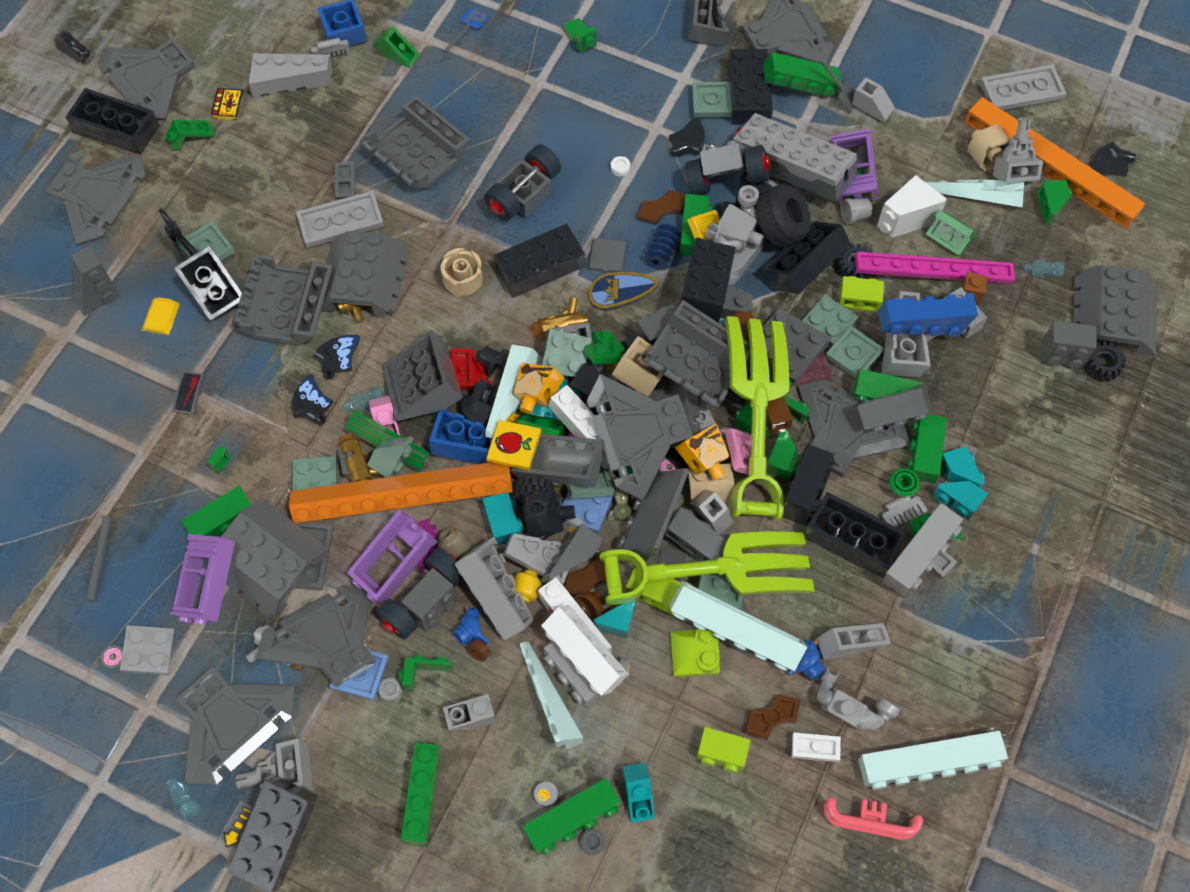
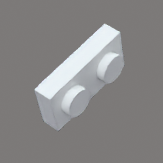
(816, 747)

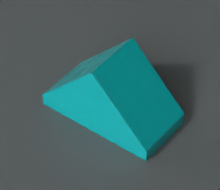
(617, 620)

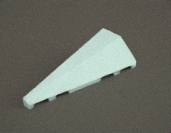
(983, 189)
(506, 401)
(559, 719)

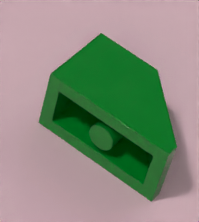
(396, 47)
(1053, 198)
(783, 458)

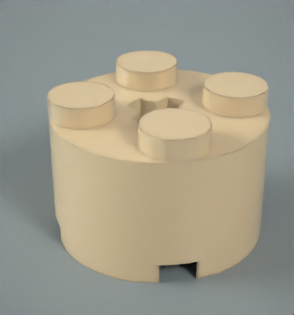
(988, 145)
(461, 272)

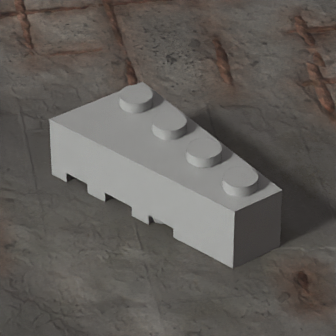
(288, 72)
(904, 352)
(922, 550)
(494, 588)

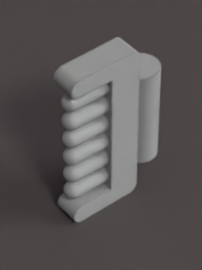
(331, 46)
(900, 507)

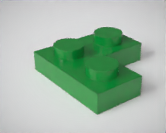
(606, 348)

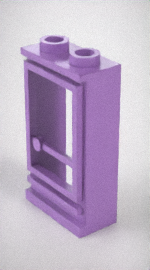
(862, 183)
(412, 534)
(220, 555)

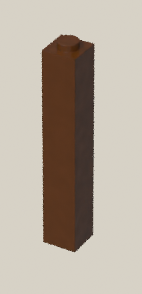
(777, 412)

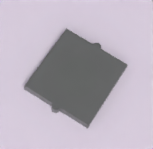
(607, 255)

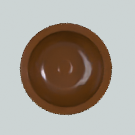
(590, 603)

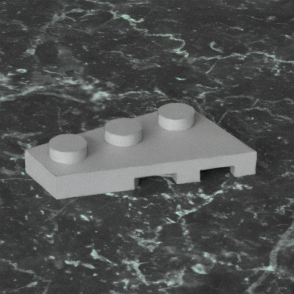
(533, 553)

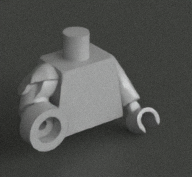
(738, 225)
(850, 709)

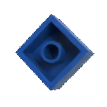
(342, 22)

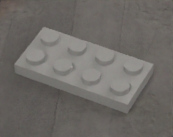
(1023, 87)
(332, 219)

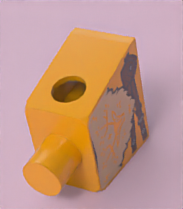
(536, 385)
(705, 452)

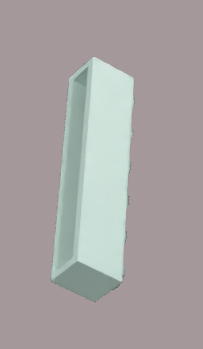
(737, 626)
(932, 759)

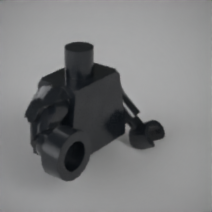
(545, 513)

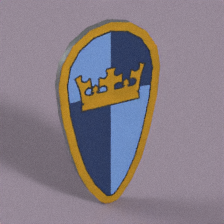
(620, 288)

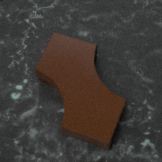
(655, 210)
(586, 579)
(782, 711)

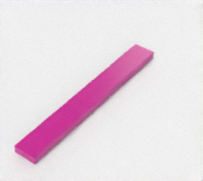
(932, 267)

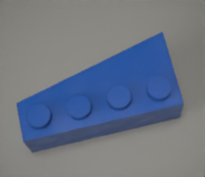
(928, 315)
(459, 438)

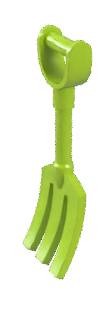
(759, 392)
(732, 565)

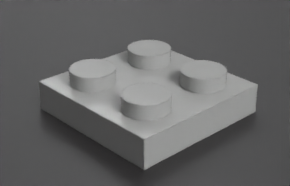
(147, 650)

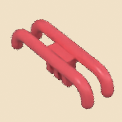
(871, 820)

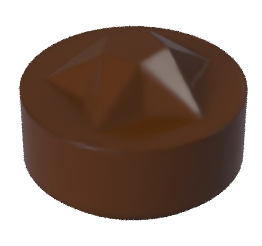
(478, 650)

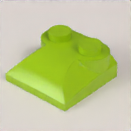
(695, 653)

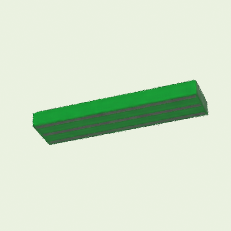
(376, 433)

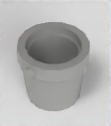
(855, 210)

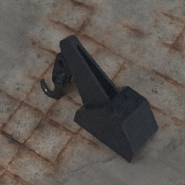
(203, 275)

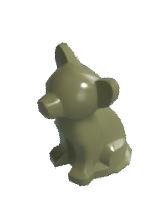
(621, 510)

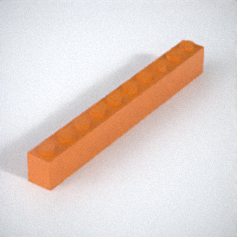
(1059, 165)
(399, 492)

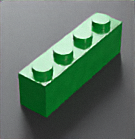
(800, 74)
(421, 795)
(572, 816)

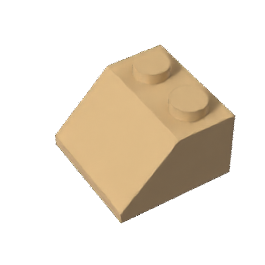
(635, 371)
(722, 486)

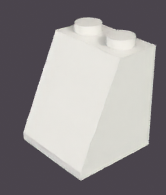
(910, 208)

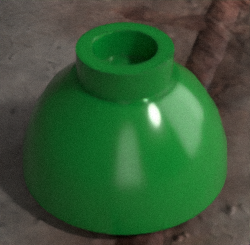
(904, 482)

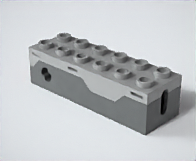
(801, 157)

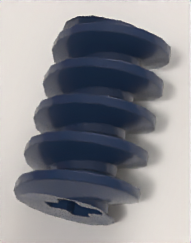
(662, 246)

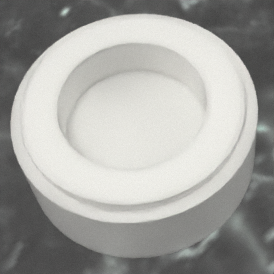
(620, 166)

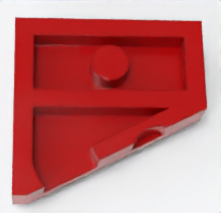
(467, 368)

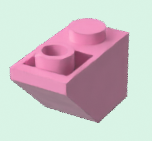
(383, 413)

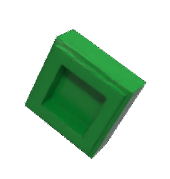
(219, 460)

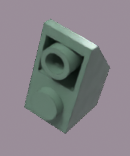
(389, 456)

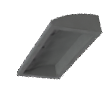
(565, 460)

